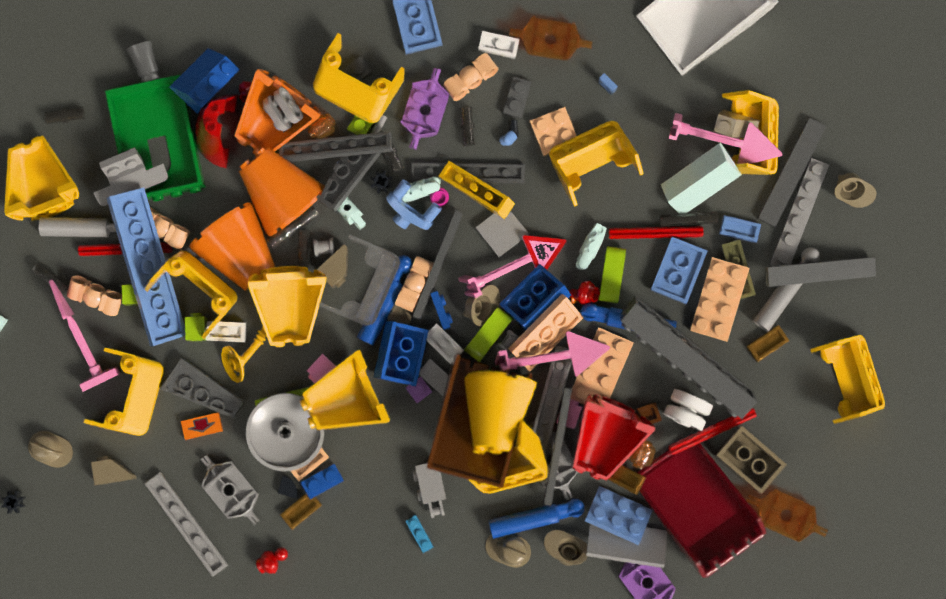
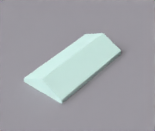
(700, 179)

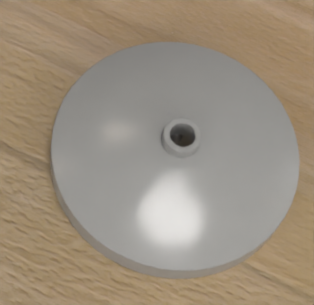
(273, 447)

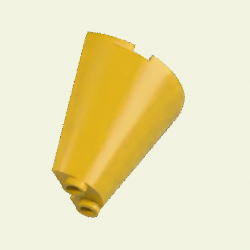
(37, 182)
(287, 302)
(343, 398)
(496, 408)

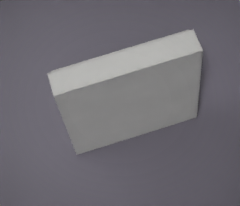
(501, 233)

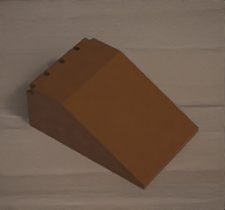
(452, 439)

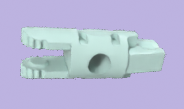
(422, 188)
(353, 215)
(590, 246)

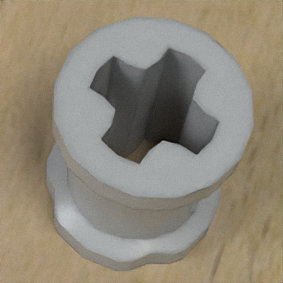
(324, 247)
(509, 339)

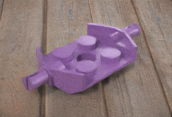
(425, 93)
(633, 575)

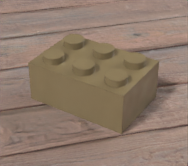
(750, 459)

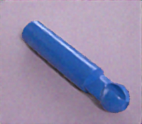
(610, 316)
(370, 333)
(535, 518)

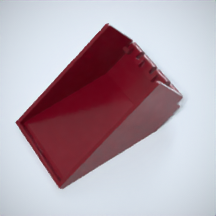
(700, 508)

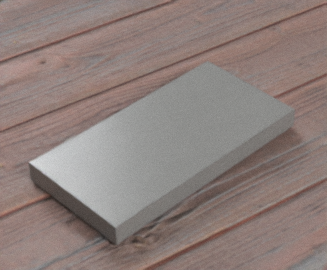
(649, 552)

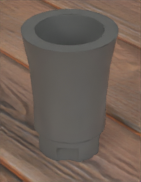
(144, 61)

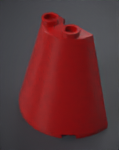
(209, 130)
(608, 436)

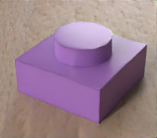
(420, 391)

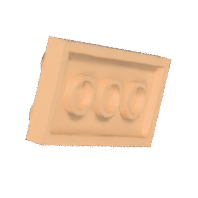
(719, 299)
(547, 330)
(604, 372)

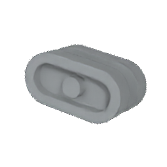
(282, 109)

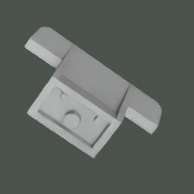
(128, 173)

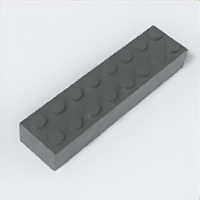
(688, 357)

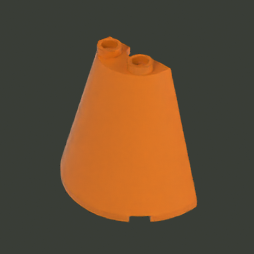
(257, 127)
(278, 189)
(235, 245)

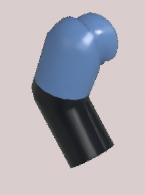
(512, 135)

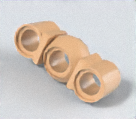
(470, 77)
(171, 233)
(414, 284)
(94, 295)

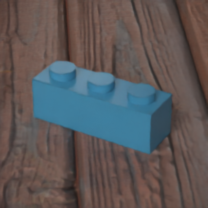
(419, 533)

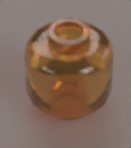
(322, 127)
(643, 455)

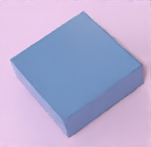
(607, 84)

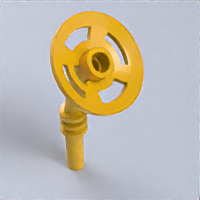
(236, 362)

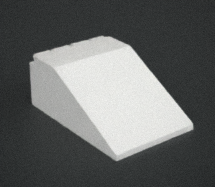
(697, 28)

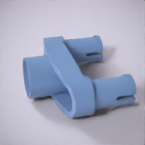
(407, 214)

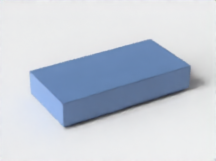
(740, 229)

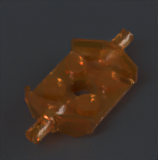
(566, 37)
(802, 515)

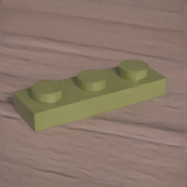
(734, 253)

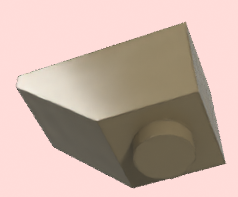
(733, 124)
(336, 267)
(110, 471)

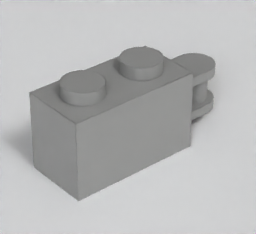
(430, 488)

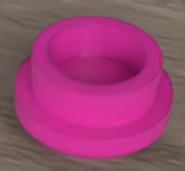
(440, 197)

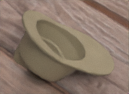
(854, 190)
(482, 307)
(50, 449)
(565, 547)
(509, 550)

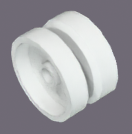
(688, 409)

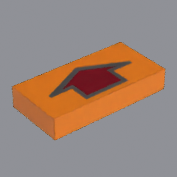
(202, 426)

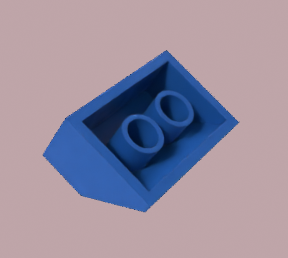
(204, 79)
(533, 296)
(400, 353)

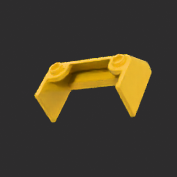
(351, 94)
(763, 109)
(591, 151)
(184, 263)
(855, 377)
(140, 398)
(526, 463)

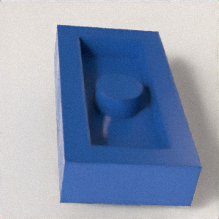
(439, 302)
(321, 481)

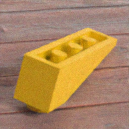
(477, 190)

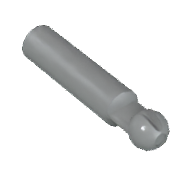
(75, 227)
(782, 295)

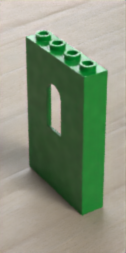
(151, 112)

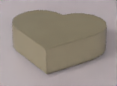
(399, 315)

